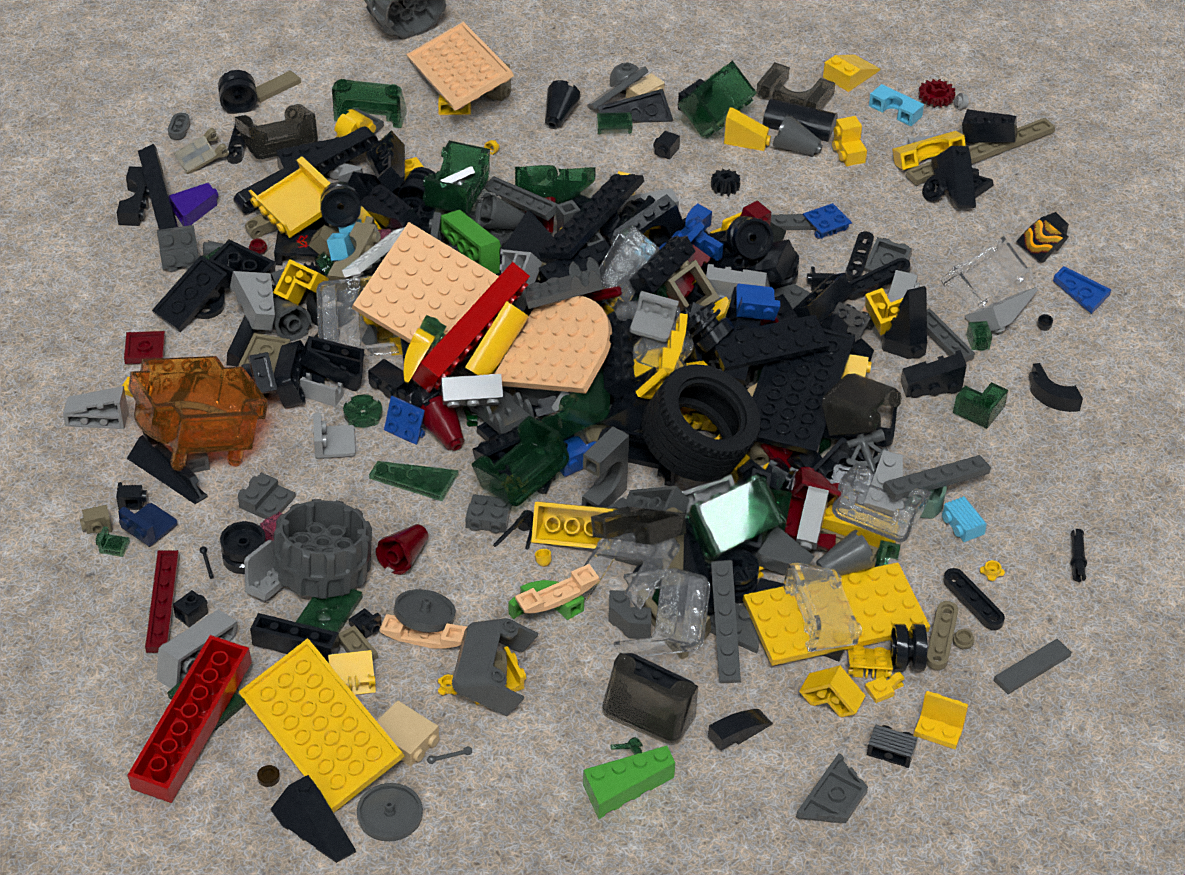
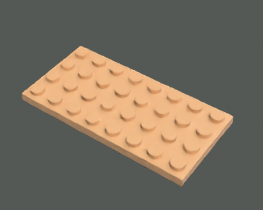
(460, 66)

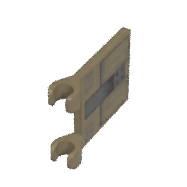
(200, 152)

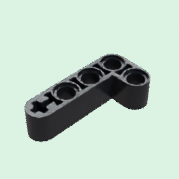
(288, 373)

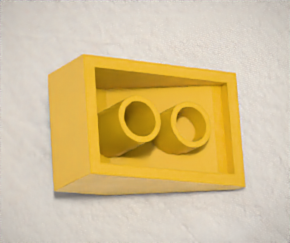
(848, 71)

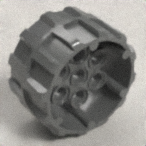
(406, 17)
(322, 548)

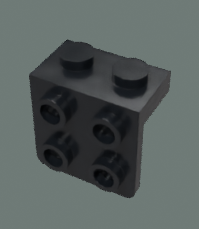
(856, 320)

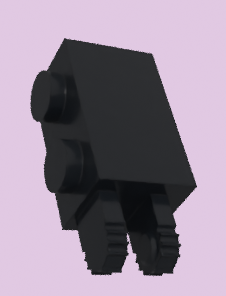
(389, 380)

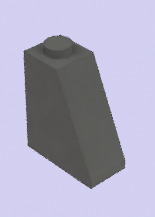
(780, 550)

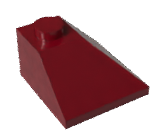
(808, 477)

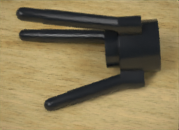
(524, 523)

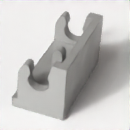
(321, 392)

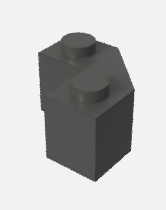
(630, 620)

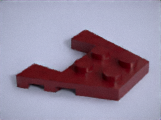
(826, 541)

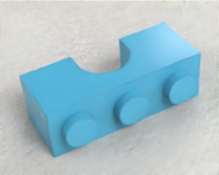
(886, 98)
(340, 243)

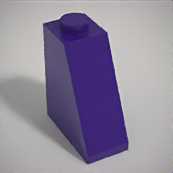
(194, 203)

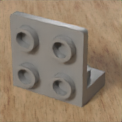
(332, 440)

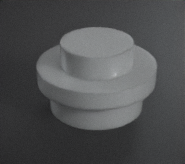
(961, 101)

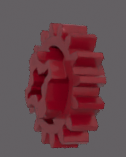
(936, 93)

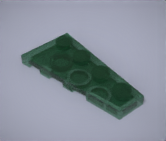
(417, 479)

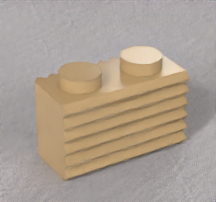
(644, 85)

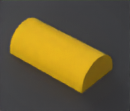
(497, 340)

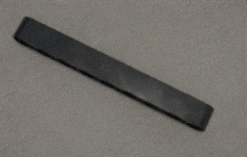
(322, 160)

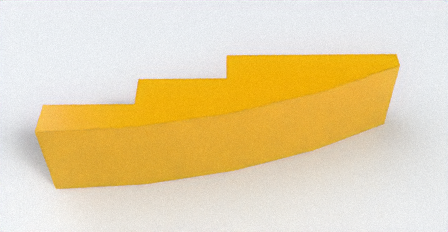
(669, 356)

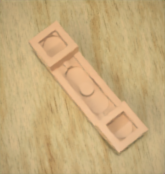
(559, 593)
(448, 638)

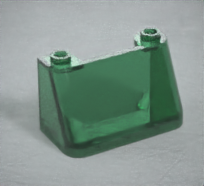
(369, 98)
(545, 182)

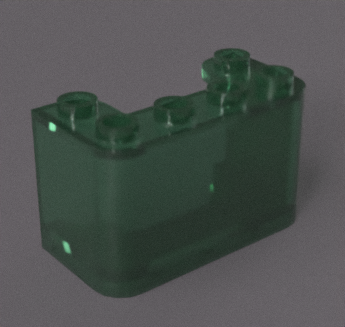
(710, 101)
(456, 197)
(532, 463)
(735, 516)

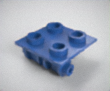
(827, 220)
(404, 420)

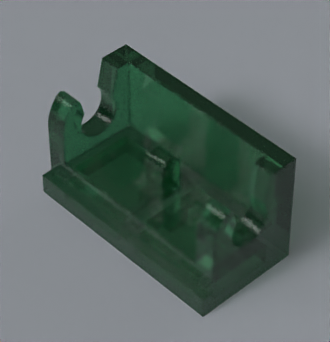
(612, 121)

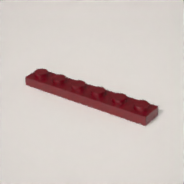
(162, 600)

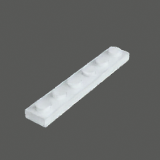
(373, 255)

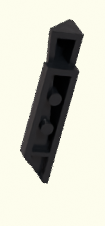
(157, 463)

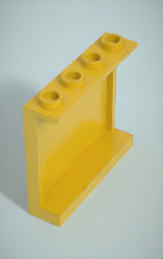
(293, 200)

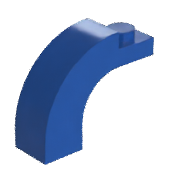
(703, 241)

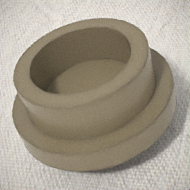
(963, 639)

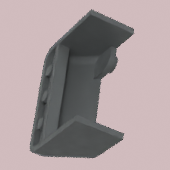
(474, 670)

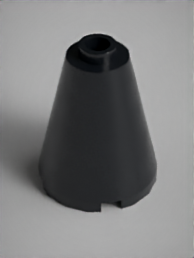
(560, 102)

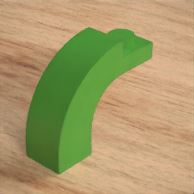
(567, 610)

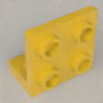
(941, 720)

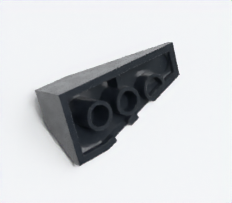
(909, 328)

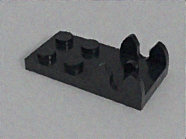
(191, 293)

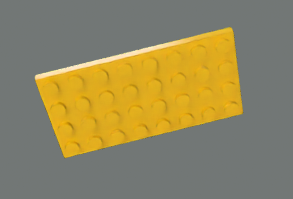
(876, 599)
(321, 724)

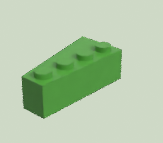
(472, 240)
(627, 778)

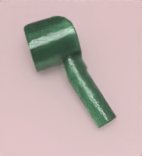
(633, 744)

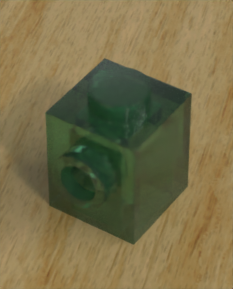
(979, 335)

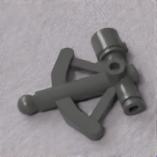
(864, 442)

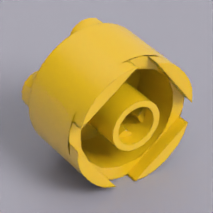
(352, 121)

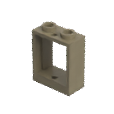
(674, 292)

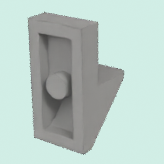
(344, 172)

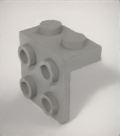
(654, 316)
(259, 572)

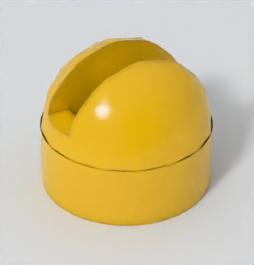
(489, 144)
(543, 557)

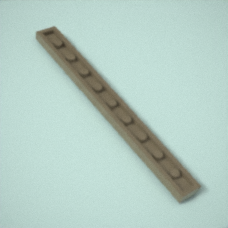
(988, 149)

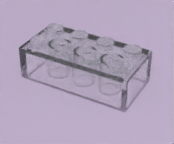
(623, 260)

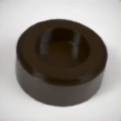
(268, 776)

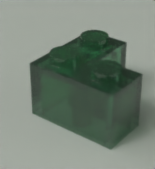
(980, 407)

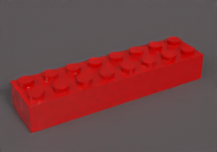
(470, 328)
(189, 719)

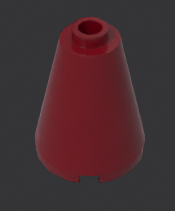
(443, 423)
(401, 548)

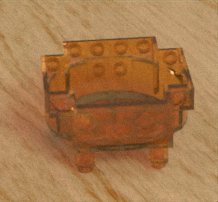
(197, 406)

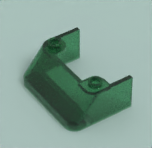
(581, 409)

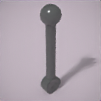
(467, 751)

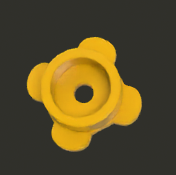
(992, 570)
(443, 682)

